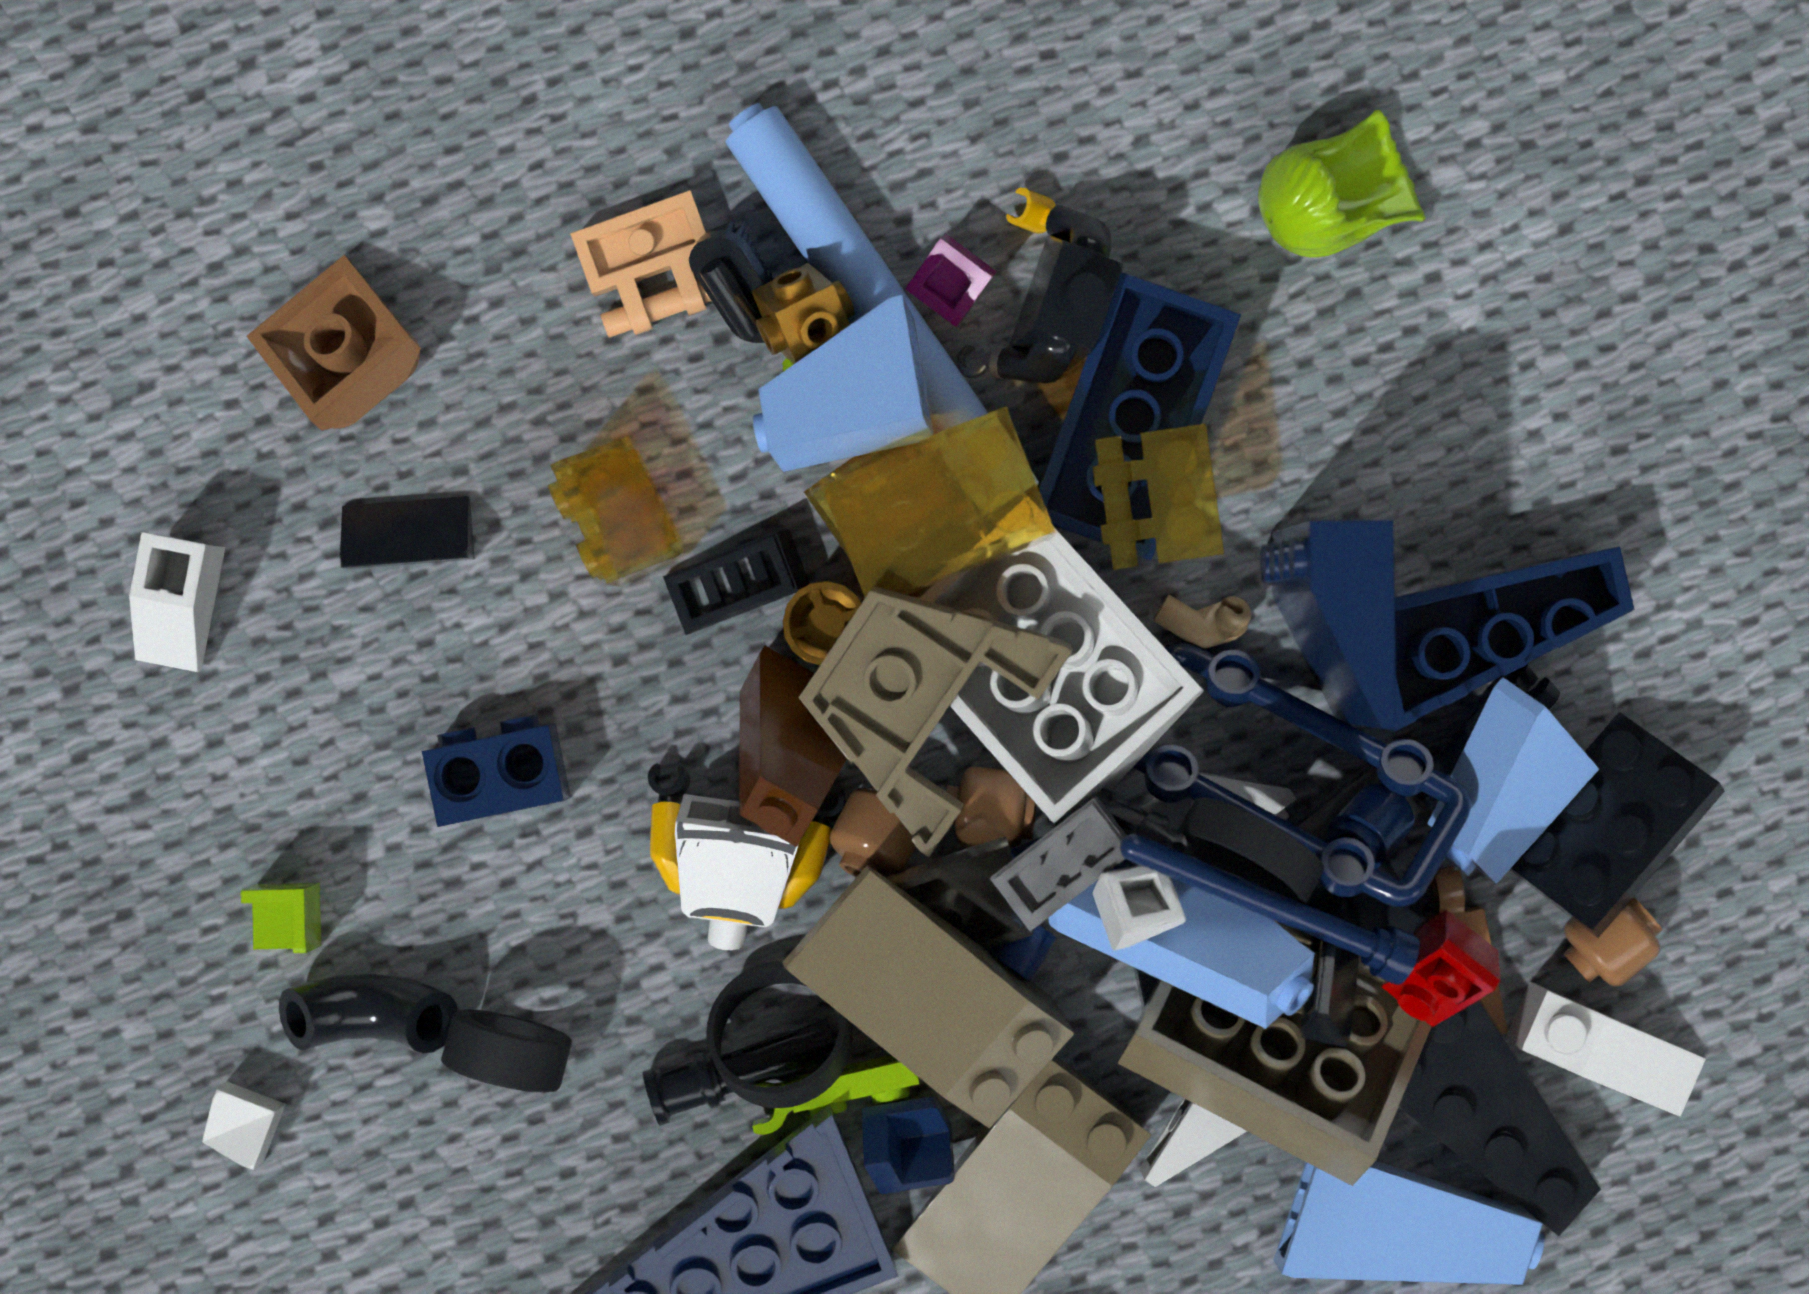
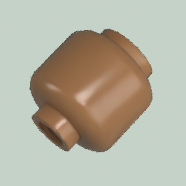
(992, 808)
(870, 836)
(1619, 951)

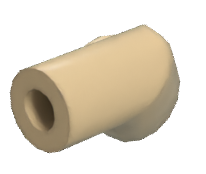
(1206, 626)

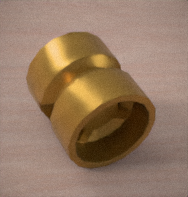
(818, 618)

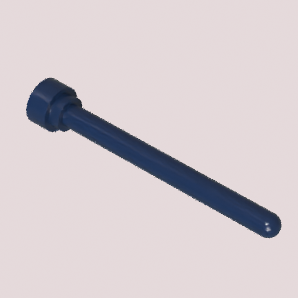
(1386, 951)

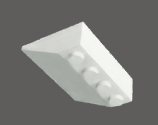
(1103, 703)

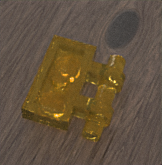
(1179, 492)

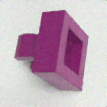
(951, 280)

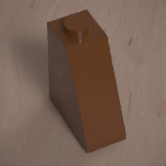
(783, 750)

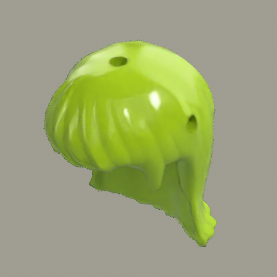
(1337, 190)

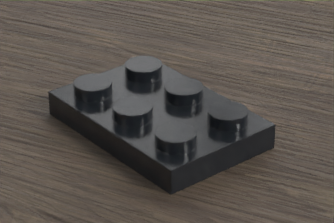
(1617, 825)

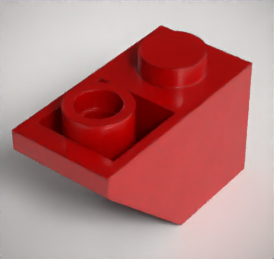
(1450, 971)

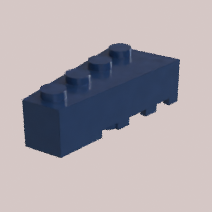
(1497, 623)

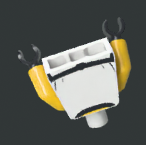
(727, 863)

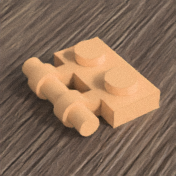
(636, 248)

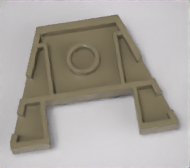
(896, 679)

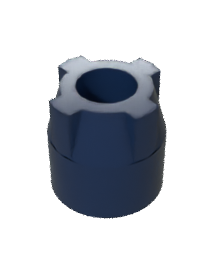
(1026, 953)

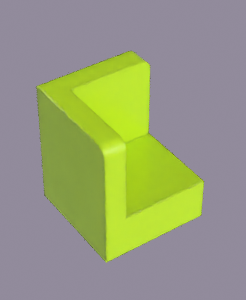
(285, 916)

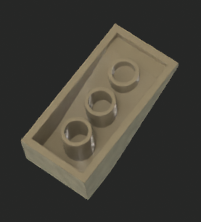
(930, 996)
(1024, 1185)

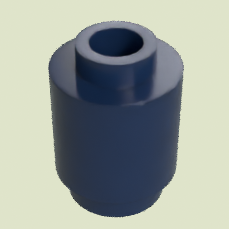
(1374, 818)

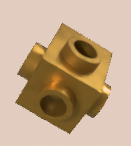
(801, 312)

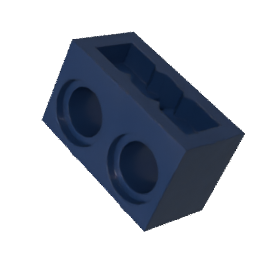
(499, 785)

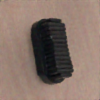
(729, 273)

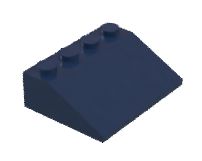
(1340, 607)

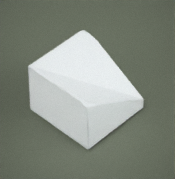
(1136, 905)
(242, 1124)

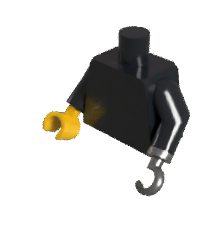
(1063, 300)

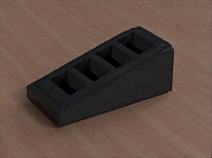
(786, 563)

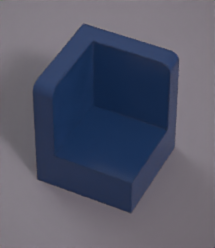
(908, 1145)

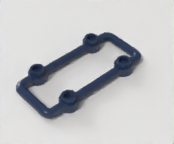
(1401, 767)

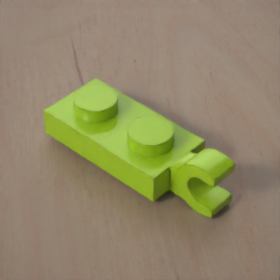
(880, 1077)

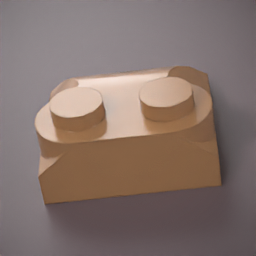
(337, 347)

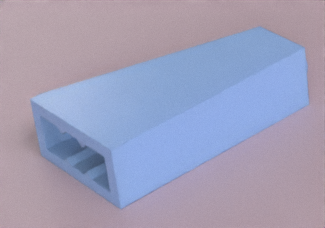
(1216, 954)
(1404, 1230)

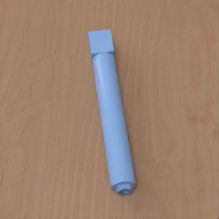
(838, 246)

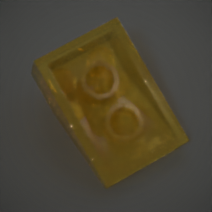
(940, 506)

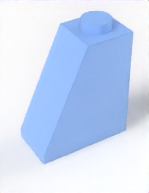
(849, 394)
(1518, 779)

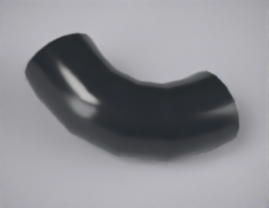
(366, 1008)

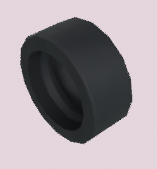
(506, 1051)

